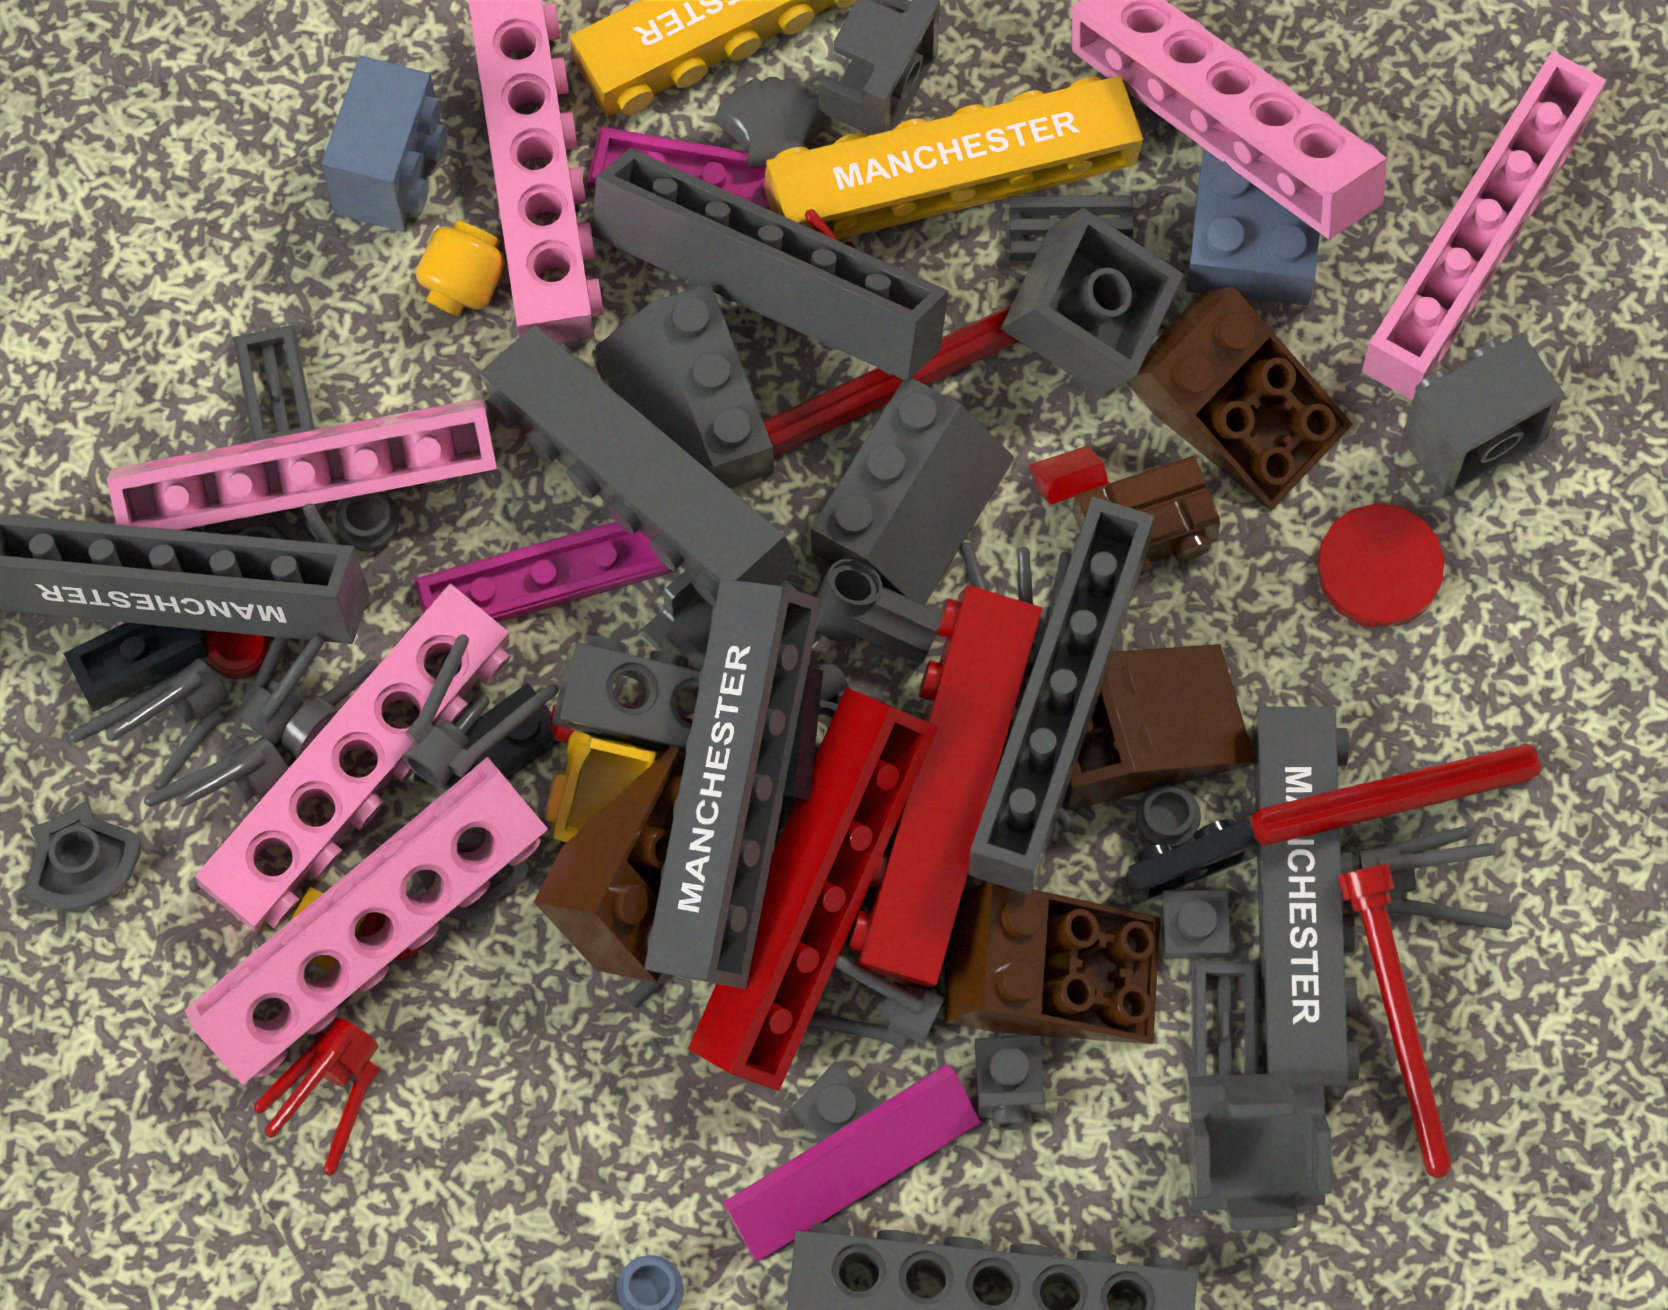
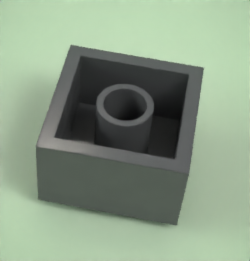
(1092, 301)
(1481, 413)

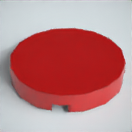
(1380, 565)

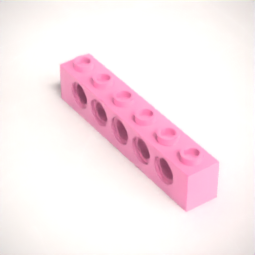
(1233, 109)
(1483, 225)
(565, 306)
(304, 468)
(232, 871)
(328, 924)

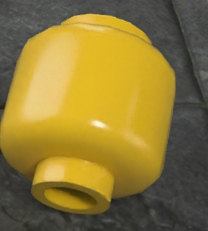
(461, 268)

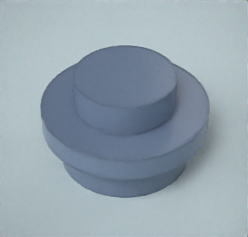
(650, 1285)

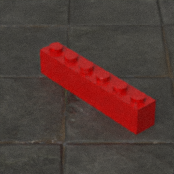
(929, 850)
(816, 887)

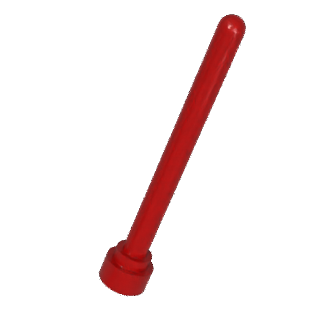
(1369, 894)

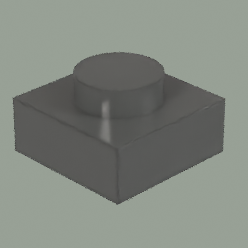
(1196, 924)
(833, 1102)

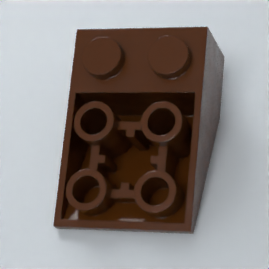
(1239, 395)
(1159, 723)
(609, 873)
(1052, 966)

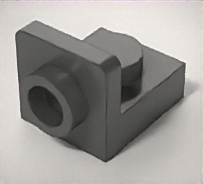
(1009, 1081)

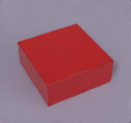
(1068, 474)

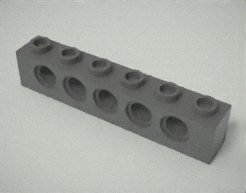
(589, 706)
(961, 1263)

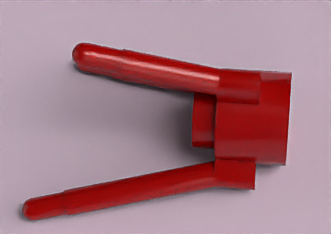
(336, 1056)

